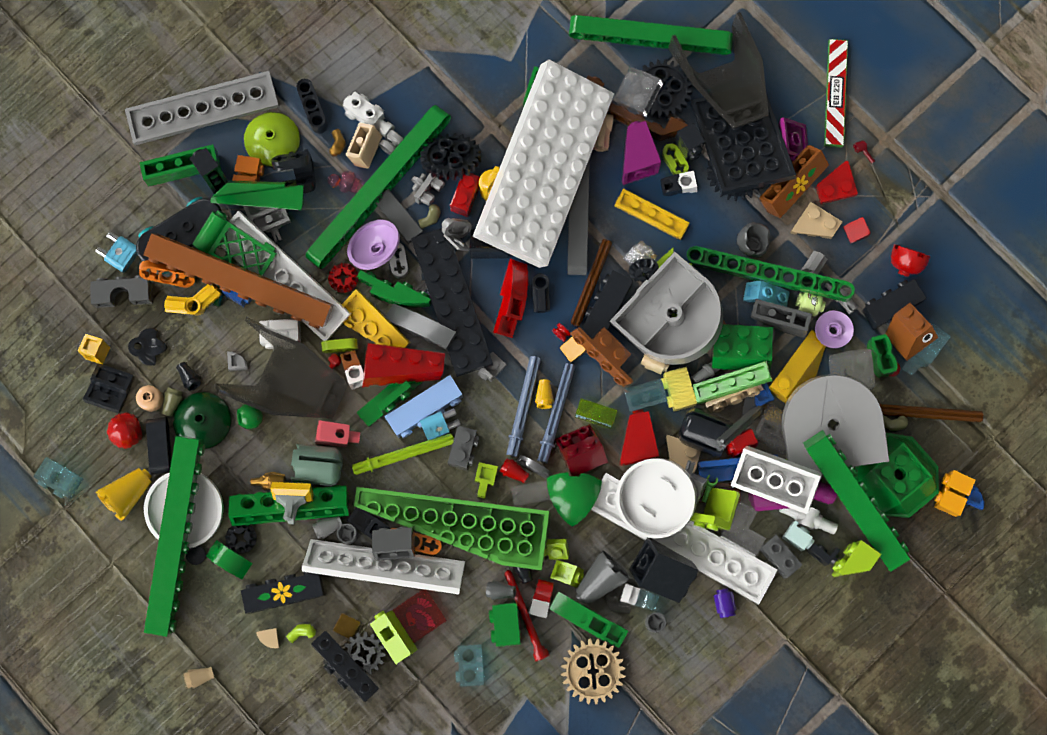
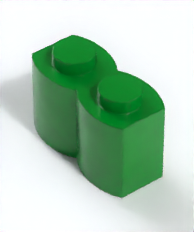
(883, 360)

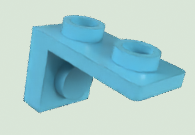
(765, 292)

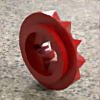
(350, 282)

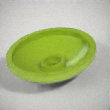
(284, 137)

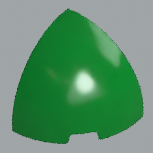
(573, 495)

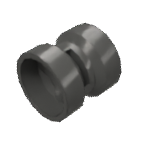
(344, 534)
(655, 619)

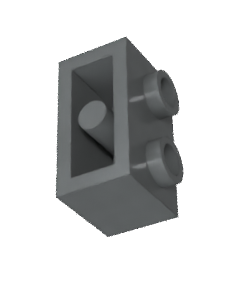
(462, 448)
(393, 543)

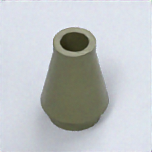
(171, 401)

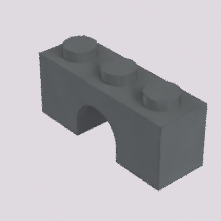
(104, 291)

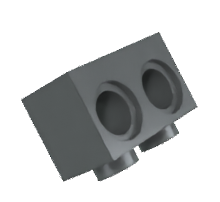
(780, 556)

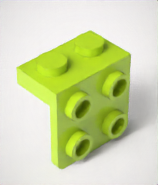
(718, 510)

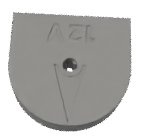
(670, 290)
(850, 404)

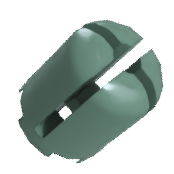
(316, 465)

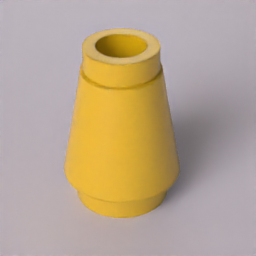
(544, 395)

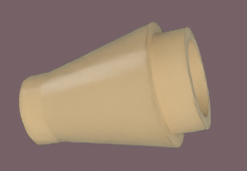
(197, 677)

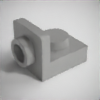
(492, 371)

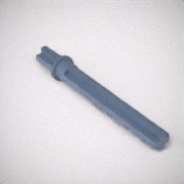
(523, 406)
(549, 436)

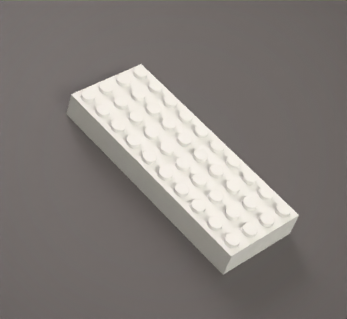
(543, 164)

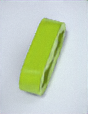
(679, 158)
(339, 345)

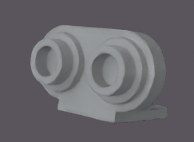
(454, 230)

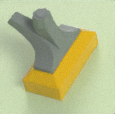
(291, 497)

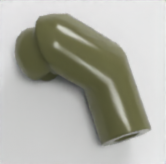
(432, 217)
(896, 424)

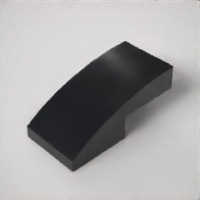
(365, 522)

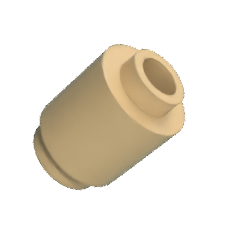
(653, 365)

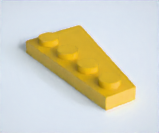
(371, 322)

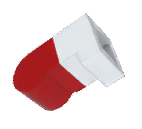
(541, 598)

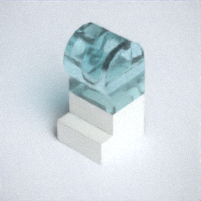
(639, 598)

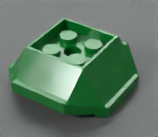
(918, 481)

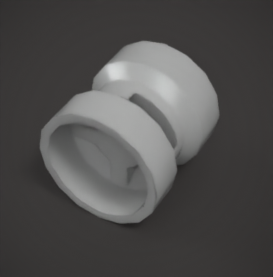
(391, 142)

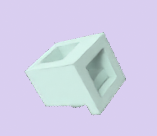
(798, 536)

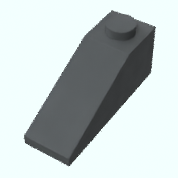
(782, 318)

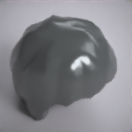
(753, 239)

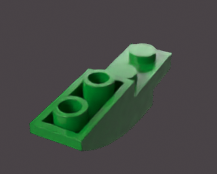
(401, 294)
(588, 619)

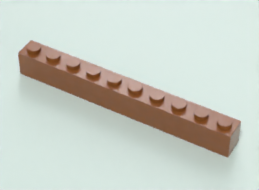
(237, 279)

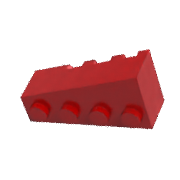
(398, 364)

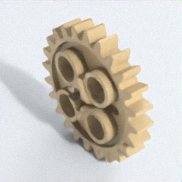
(611, 669)

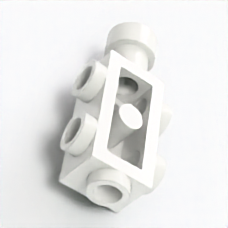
(361, 111)

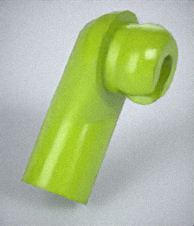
(301, 630)

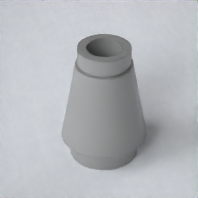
(326, 526)

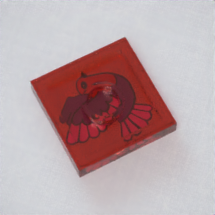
(419, 615)

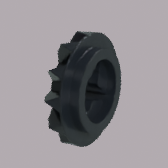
(646, 264)
(241, 547)

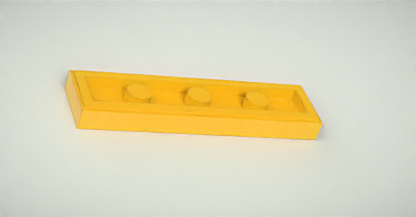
(652, 214)

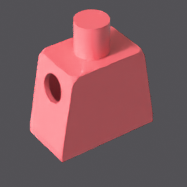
(326, 434)

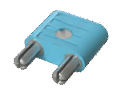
(121, 253)
(435, 425)

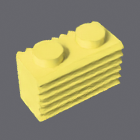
(679, 389)

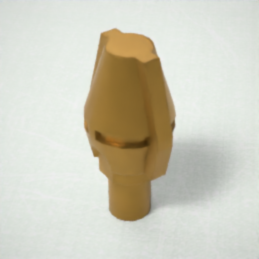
(266, 480)

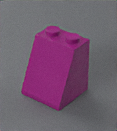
(639, 154)

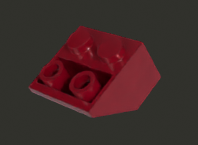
(581, 450)

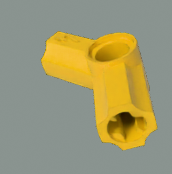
(183, 305)

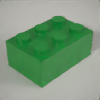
(742, 347)
(505, 625)

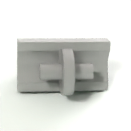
(423, 194)

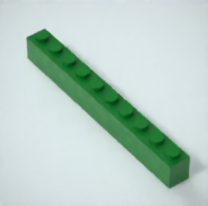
(173, 536)

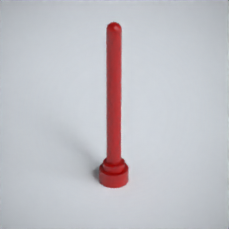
(539, 650)

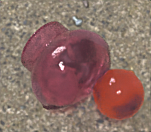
(347, 184)

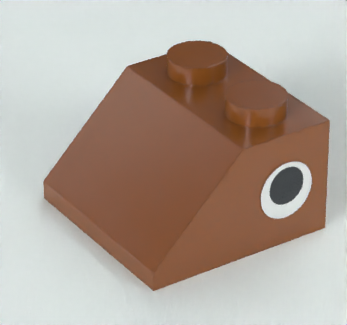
(910, 332)

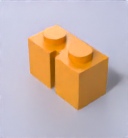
(952, 495)

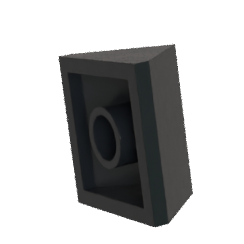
(483, 250)

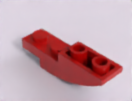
(514, 298)

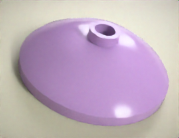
(373, 244)

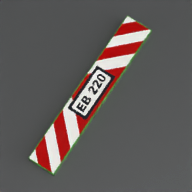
(835, 93)

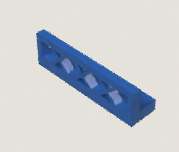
(722, 469)

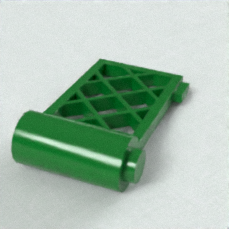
(216, 229)

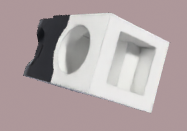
(679, 184)

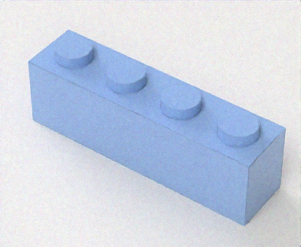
(424, 405)

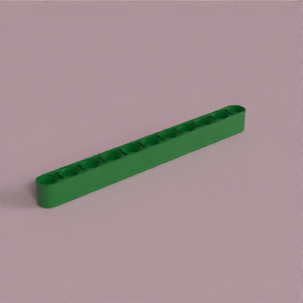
(384, 178)

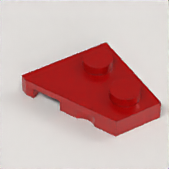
(837, 185)

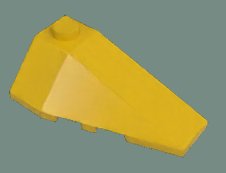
(799, 368)

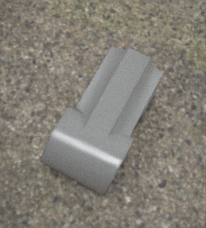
(814, 265)

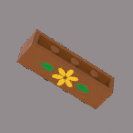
(783, 195)

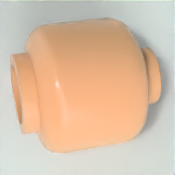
(155, 395)

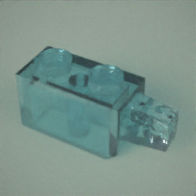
(928, 354)

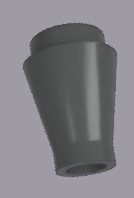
(499, 590)

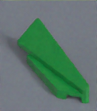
(260, 194)

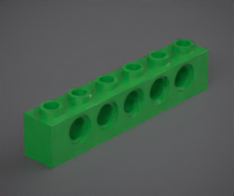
(260, 513)

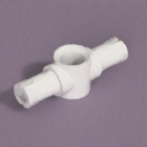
(811, 520)

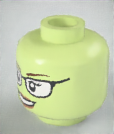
(810, 303)

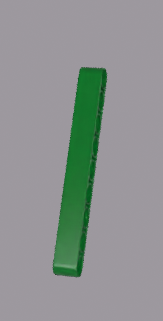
(650, 34)
(777, 279)

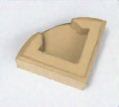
(269, 638)

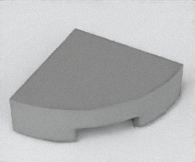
(236, 362)

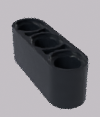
(308, 98)
(158, 445)

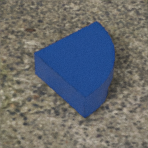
(765, 396)
(975, 498)

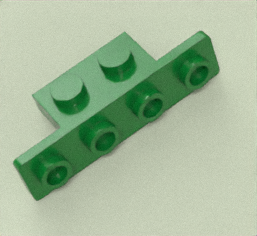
(386, 401)

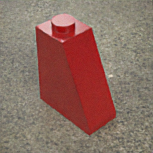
(639, 439)

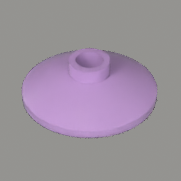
(840, 323)

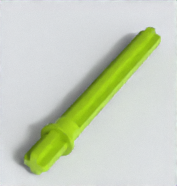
(401, 454)

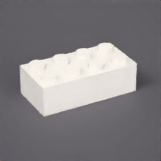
(776, 479)

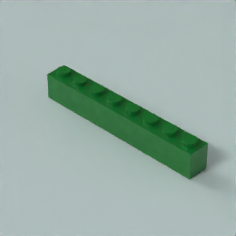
(856, 500)

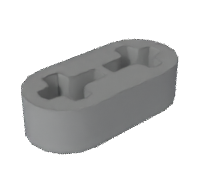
(403, 261)

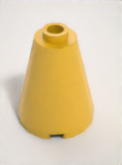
(124, 492)

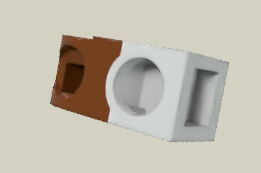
(352, 369)

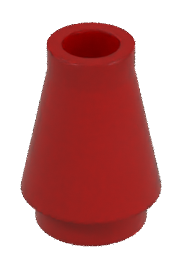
(513, 470)

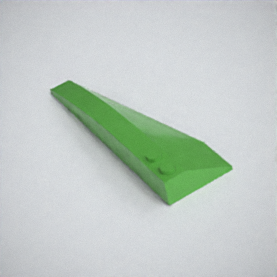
(491, 531)

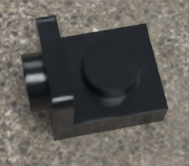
(820, 554)

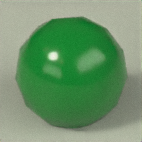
(249, 417)

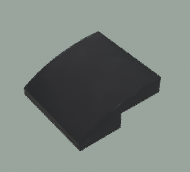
(108, 388)

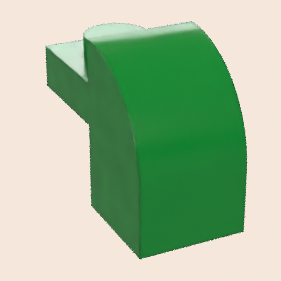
(229, 559)

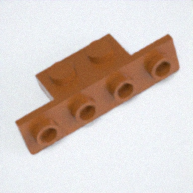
(606, 351)

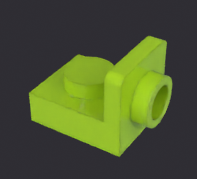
(567, 573)

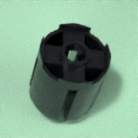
(702, 430)

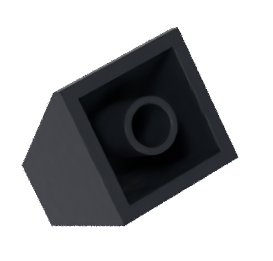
(663, 570)

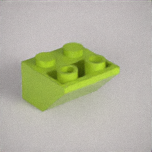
(857, 559)

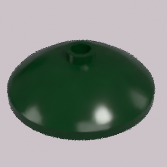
(215, 420)

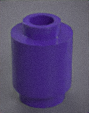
(725, 603)

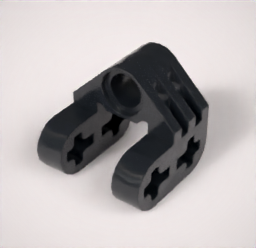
(303, 168)

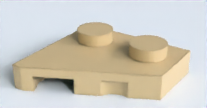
(816, 223)
(681, 453)

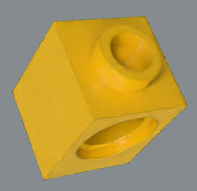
(94, 349)

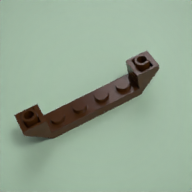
(623, 115)

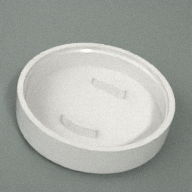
(656, 498)

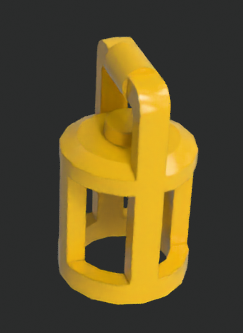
(486, 182)

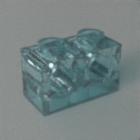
(475, 665)

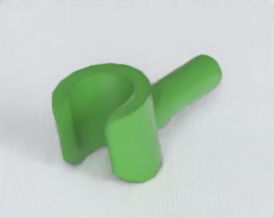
(709, 486)

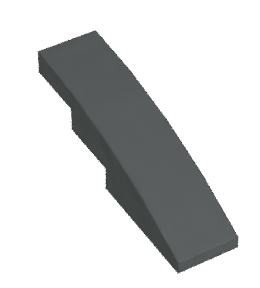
(421, 326)

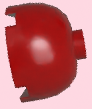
(908, 260)

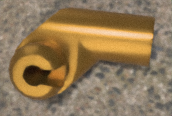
(339, 144)

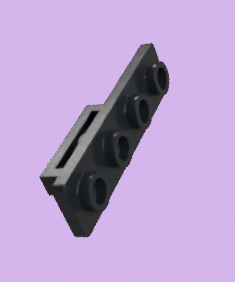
(346, 670)

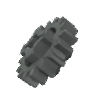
(368, 666)

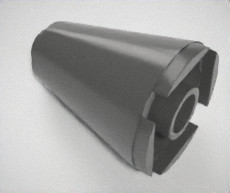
(601, 579)

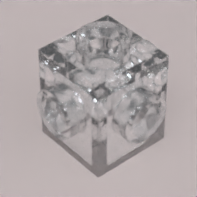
(638, 252)

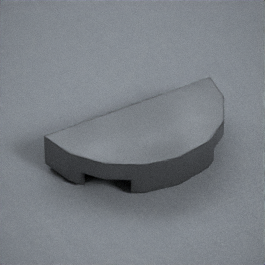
(534, 466)

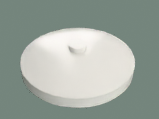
(207, 513)

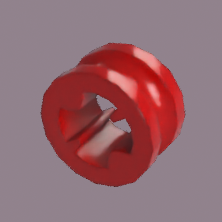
(561, 332)

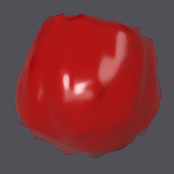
(124, 430)

